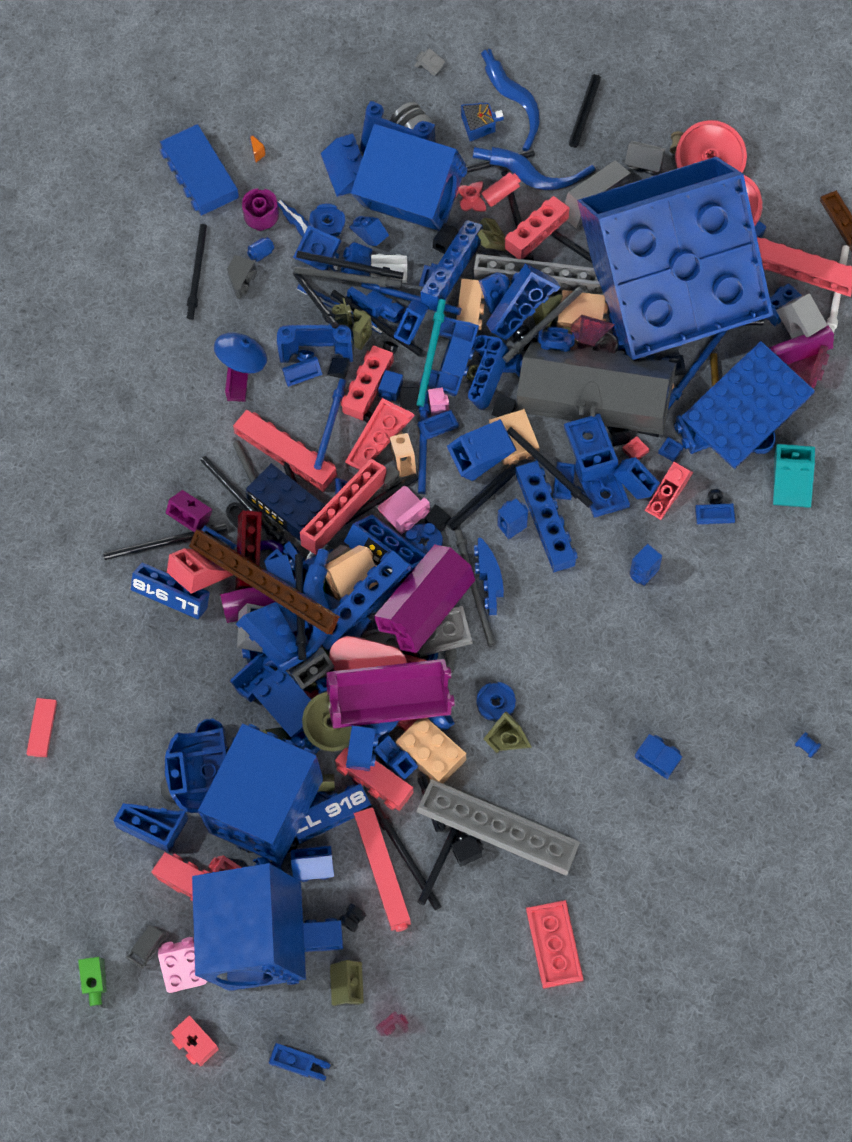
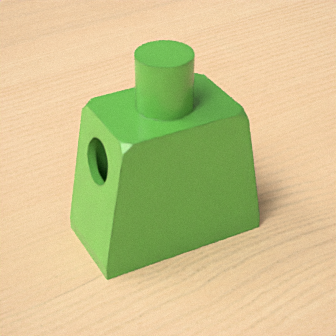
(89, 970)

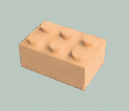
(431, 750)

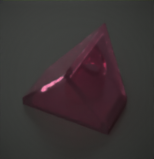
(589, 329)

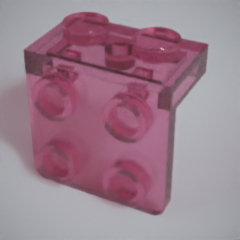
(811, 367)

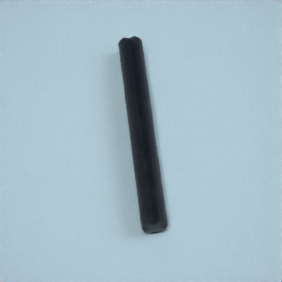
(584, 111)
(482, 497)

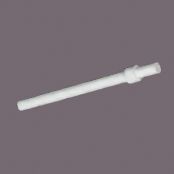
(832, 321)

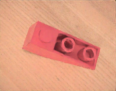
(669, 490)

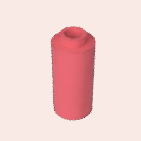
(501, 189)

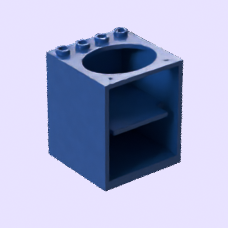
(408, 177)
(261, 793)
(248, 927)

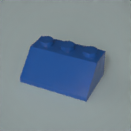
(342, 163)

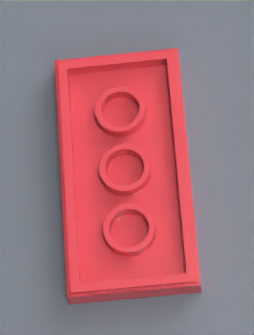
(554, 944)

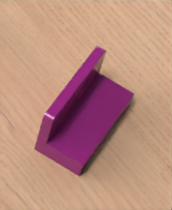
(236, 385)

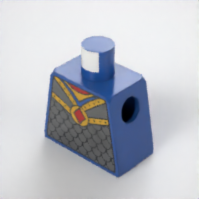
(479, 119)

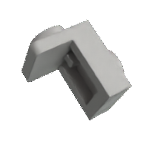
(429, 61)

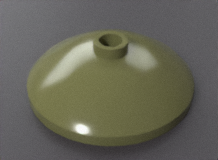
(316, 727)

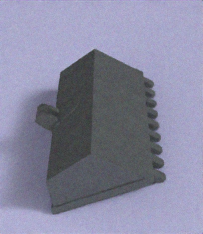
(594, 382)

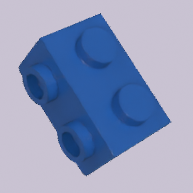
(358, 254)
(494, 289)
(251, 677)

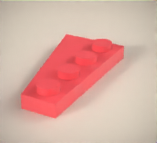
(385, 422)

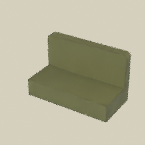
(346, 983)

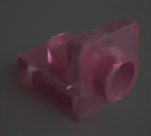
(388, 1025)

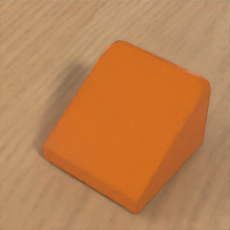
(258, 149)

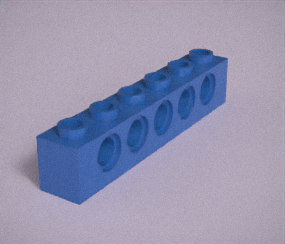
(451, 265)
(534, 473)
(372, 598)

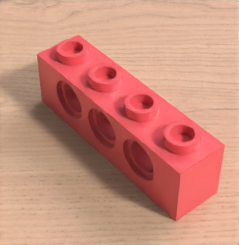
(536, 228)
(358, 407)

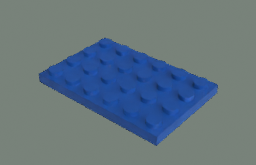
(747, 405)

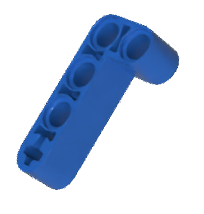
(489, 370)

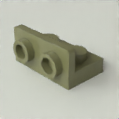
(362, 328)

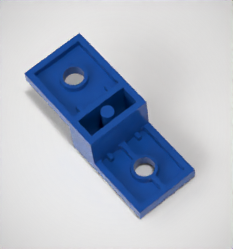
(596, 465)

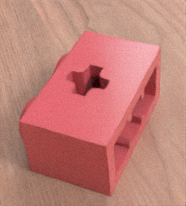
(191, 1030)

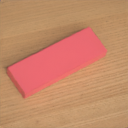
(41, 727)

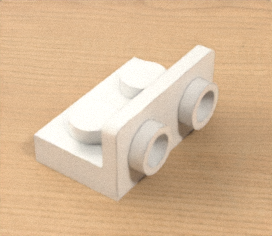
(394, 262)

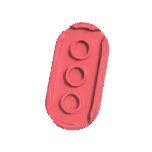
(357, 653)

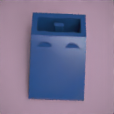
(481, 449)

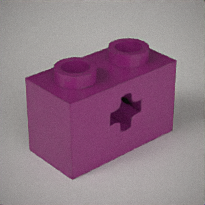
(188, 511)

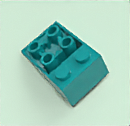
(793, 475)

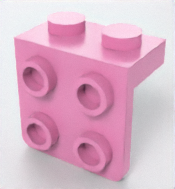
(404, 509)
(178, 965)

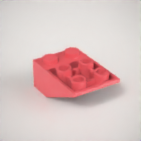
(194, 570)

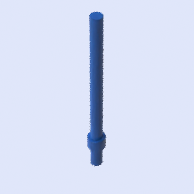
(406, 296)
(676, 393)
(337, 398)
(423, 449)

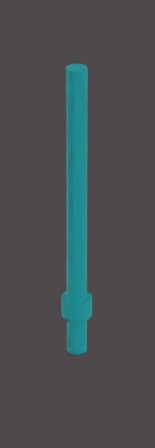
(438, 318)

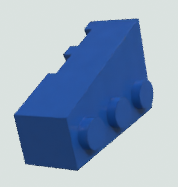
(271, 633)

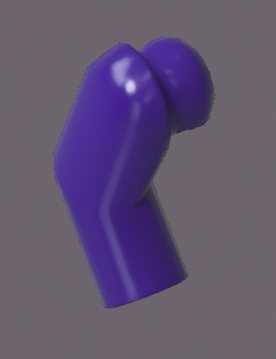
(272, 545)

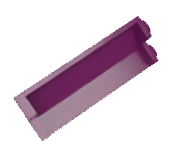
(425, 597)
(389, 693)

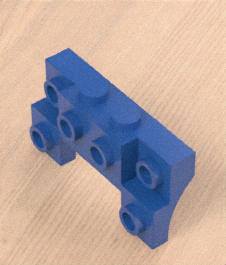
(458, 351)

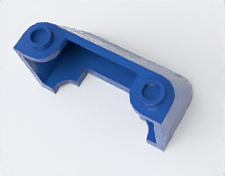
(374, 116)
(293, 336)

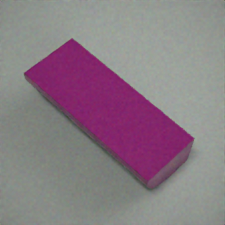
(803, 346)
(236, 600)

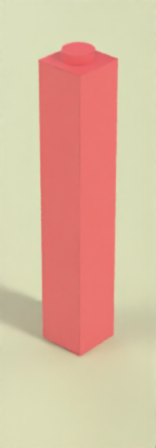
(382, 870)

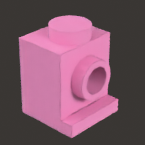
(438, 401)

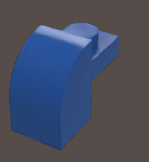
(395, 759)

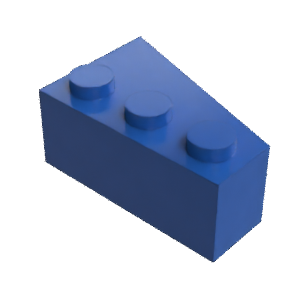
(151, 825)

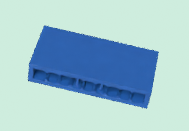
(198, 170)

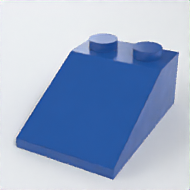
(283, 701)

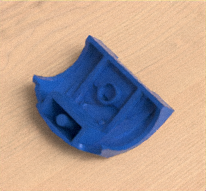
(192, 766)

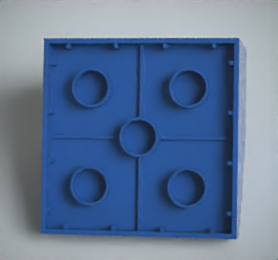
(677, 256)

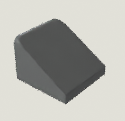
(392, 477)

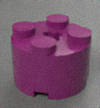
(260, 209)

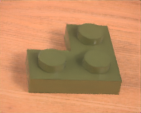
(491, 235)

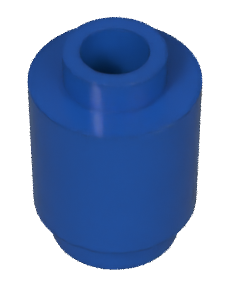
(260, 249)

